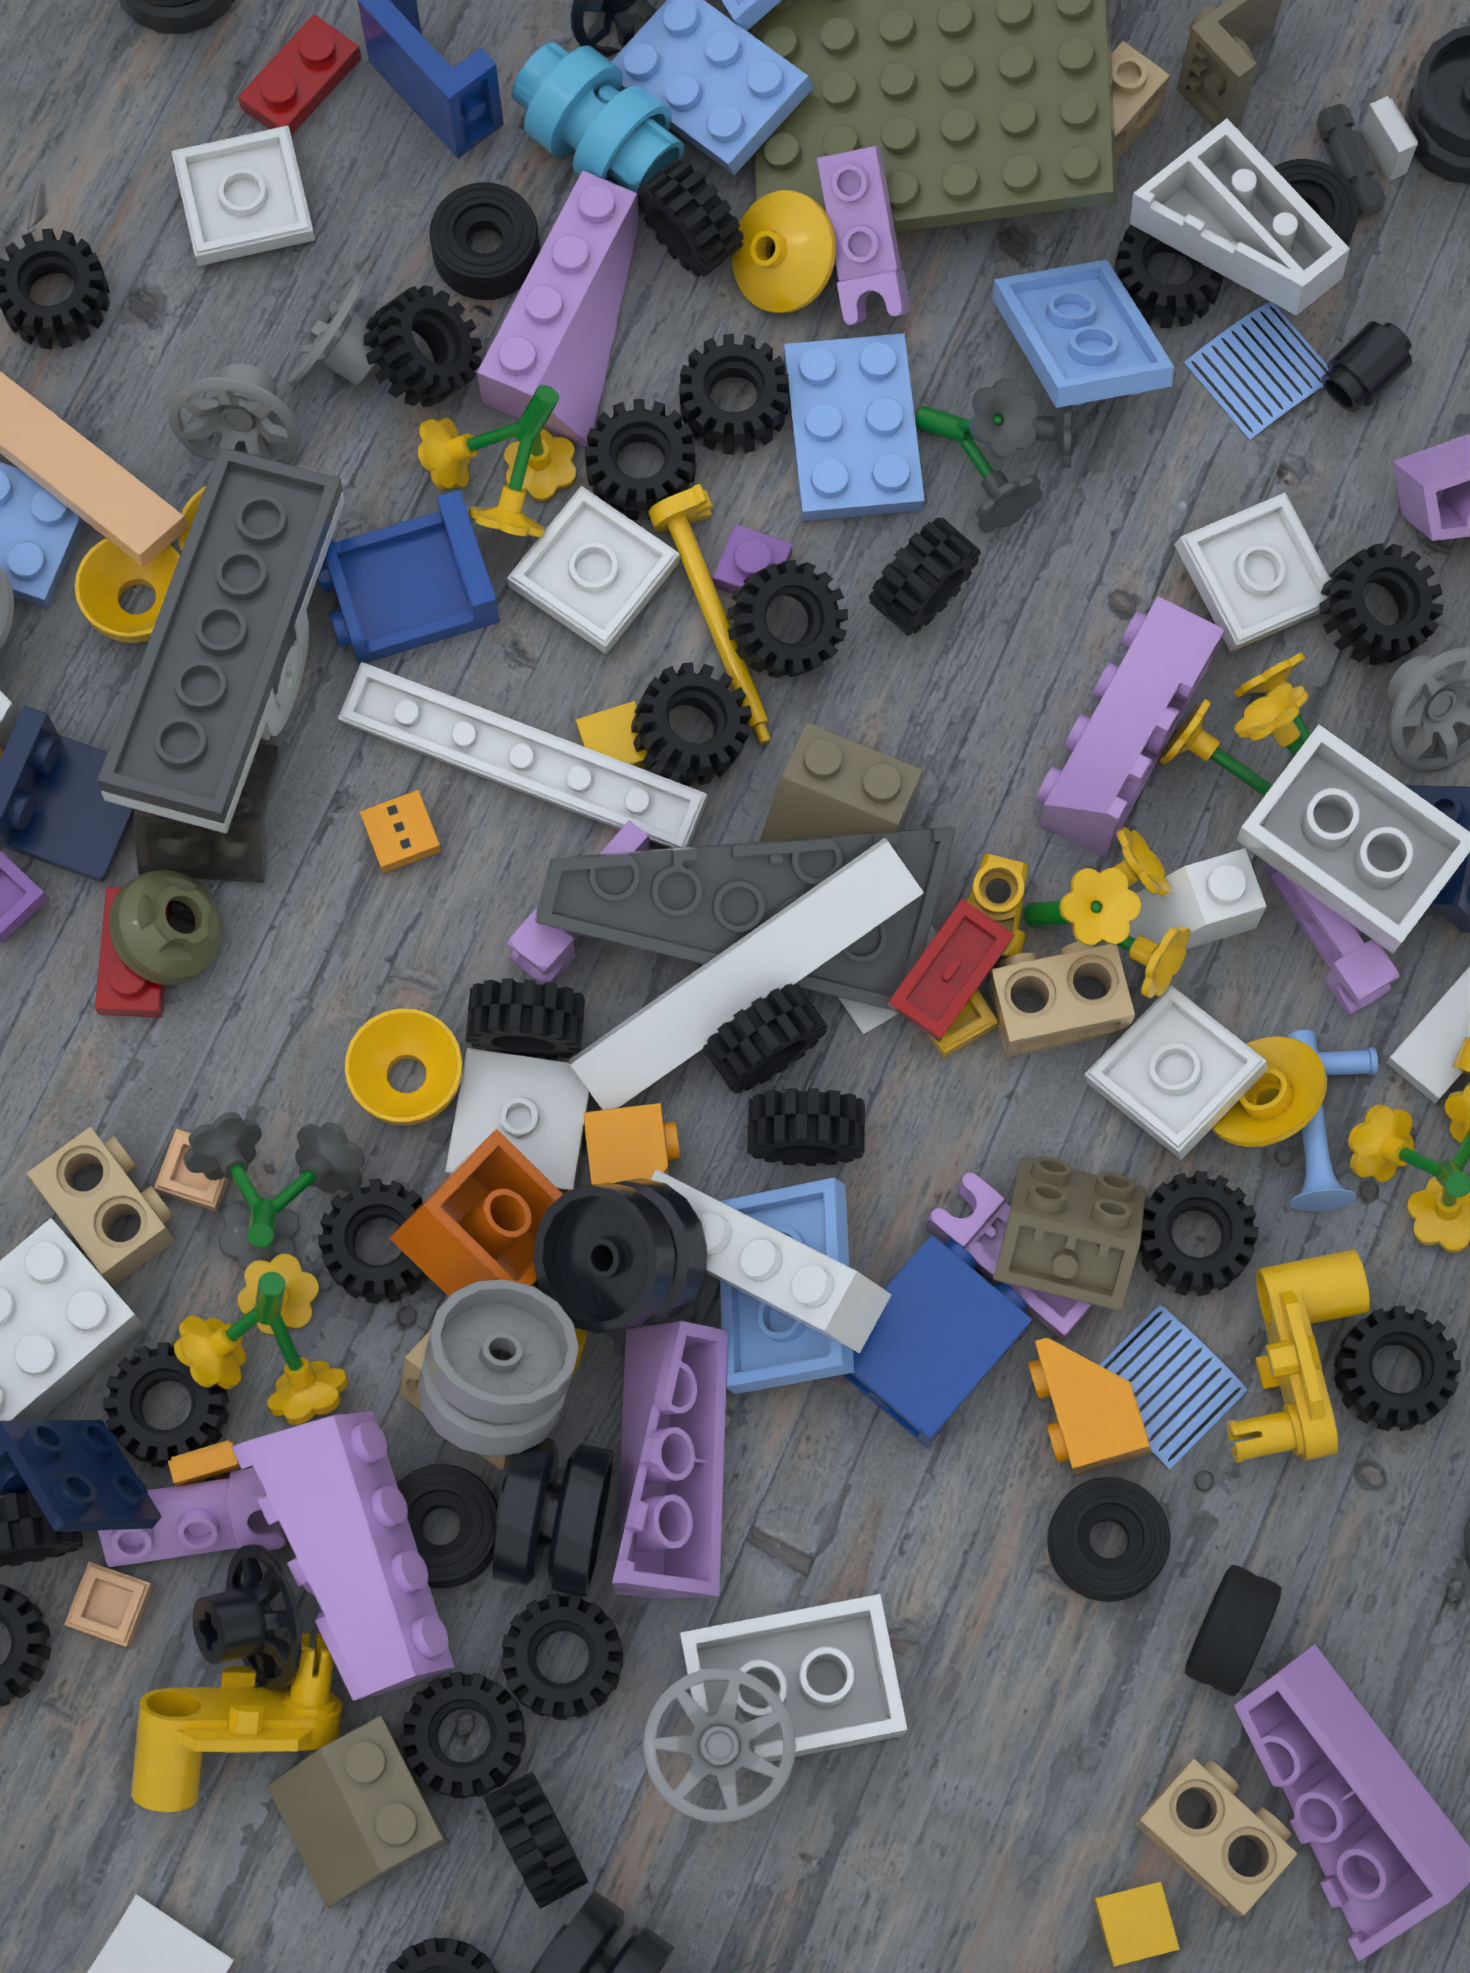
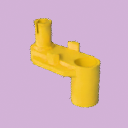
(1290, 1301)
(232, 1718)

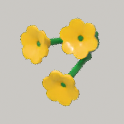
(1267, 715)

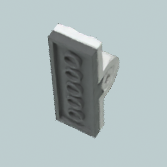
(224, 642)

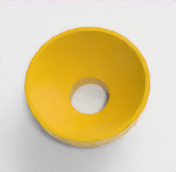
(104, 578)
(396, 1037)

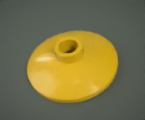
(801, 256)
(1281, 1099)

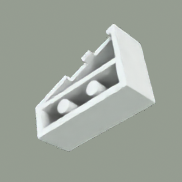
(1241, 221)

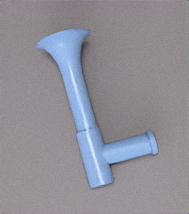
(1321, 1187)

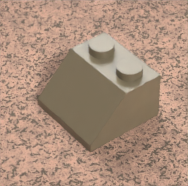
(840, 789)
(356, 1811)

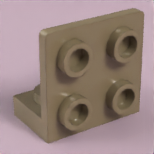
(1219, 60)
(1072, 1232)

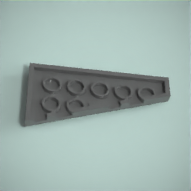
(711, 896)

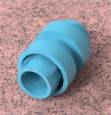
(578, 107)

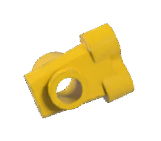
(1009, 912)

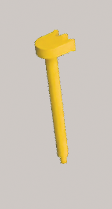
(675, 516)

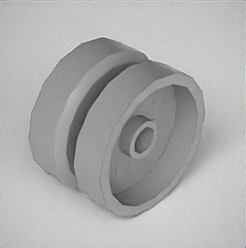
(497, 1367)

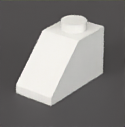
(1207, 897)

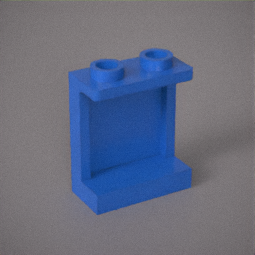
(454, 102)
(409, 583)
(936, 1338)

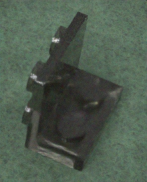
(210, 853)

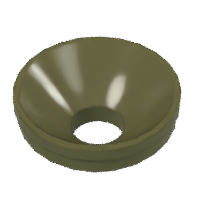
(148, 941)

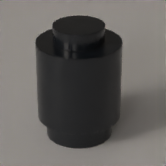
(1367, 365)

